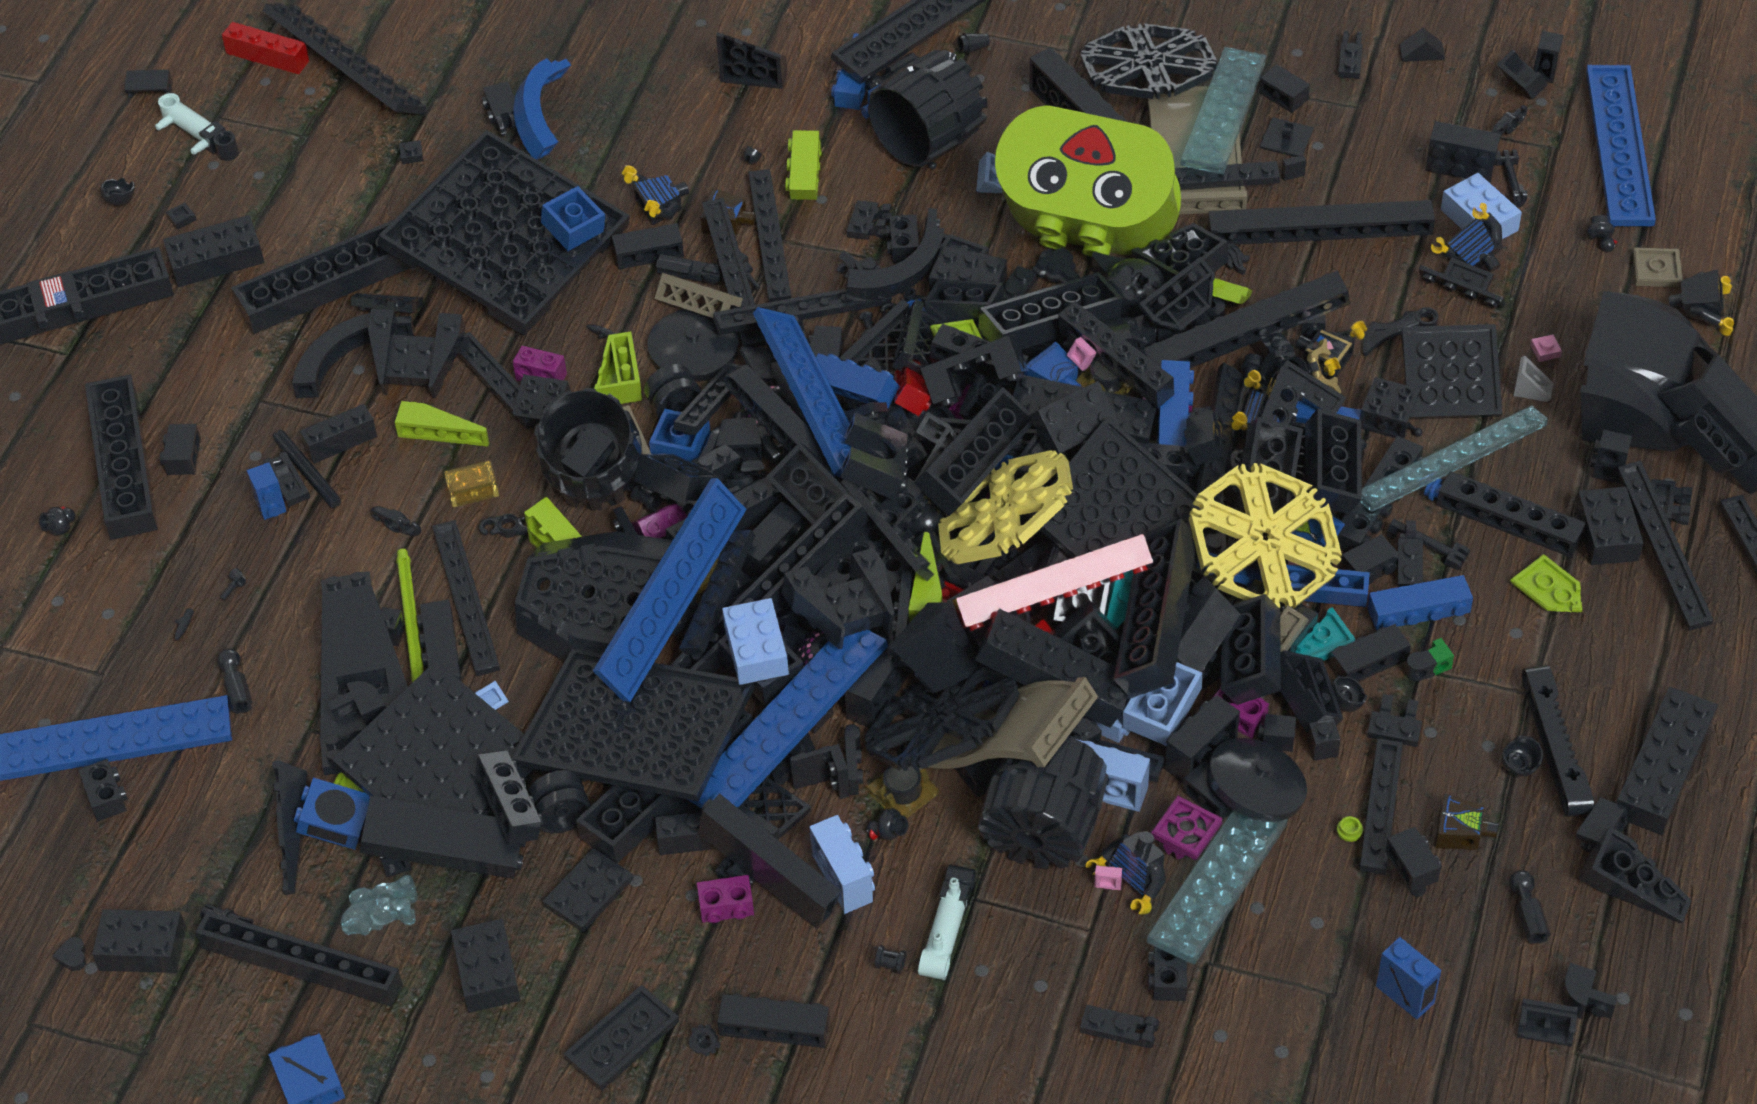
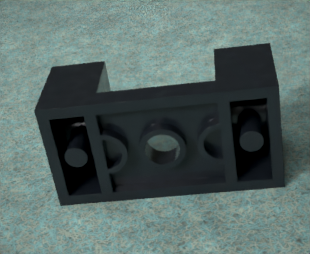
(942, 379)

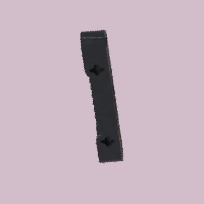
(1567, 775)

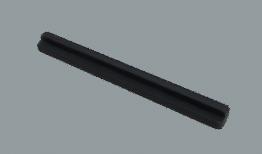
(307, 469)

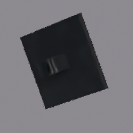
(1286, 137)

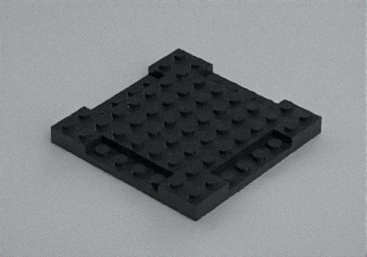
(486, 234)

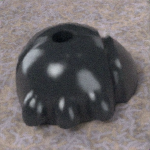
(701, 1043)

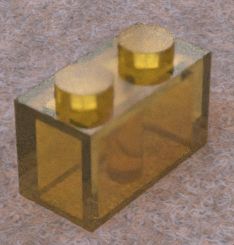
(471, 483)

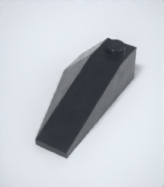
(1626, 874)

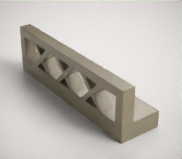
(701, 290)

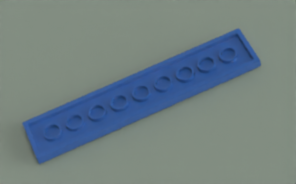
(1620, 145)
(807, 384)
(669, 590)
(791, 716)
(115, 737)

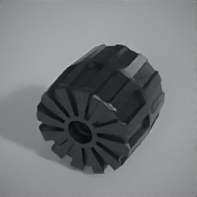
(927, 108)
(559, 431)
(1046, 809)

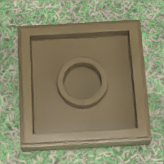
(1657, 267)

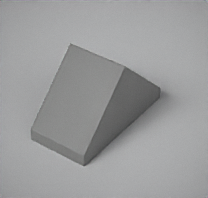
(1532, 382)

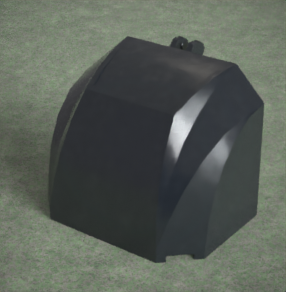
(1632, 358)

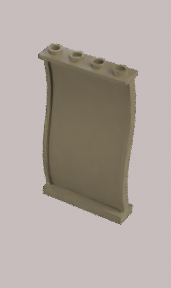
(1174, 121)
(1033, 727)

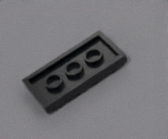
(621, 1037)

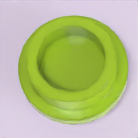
(1349, 829)

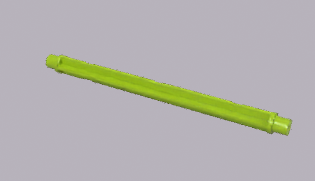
(411, 624)

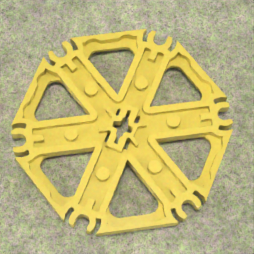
(1007, 502)
(1279, 527)

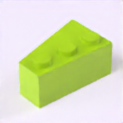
(804, 164)
(619, 369)
(547, 524)

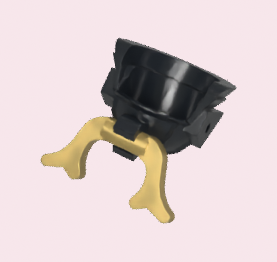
(1277, 359)

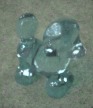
(380, 906)

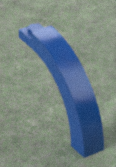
(527, 108)

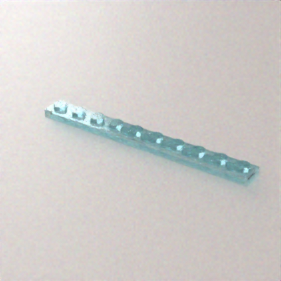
(1452, 458)

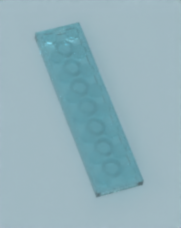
(1223, 110)
(1214, 886)

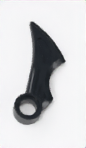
(1381, 332)

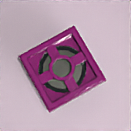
(1188, 829)

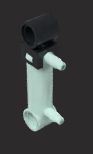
(211, 135)
(953, 904)

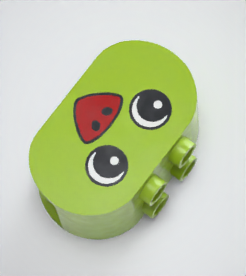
(1088, 180)

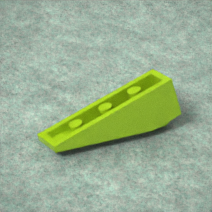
(429, 423)
(924, 590)

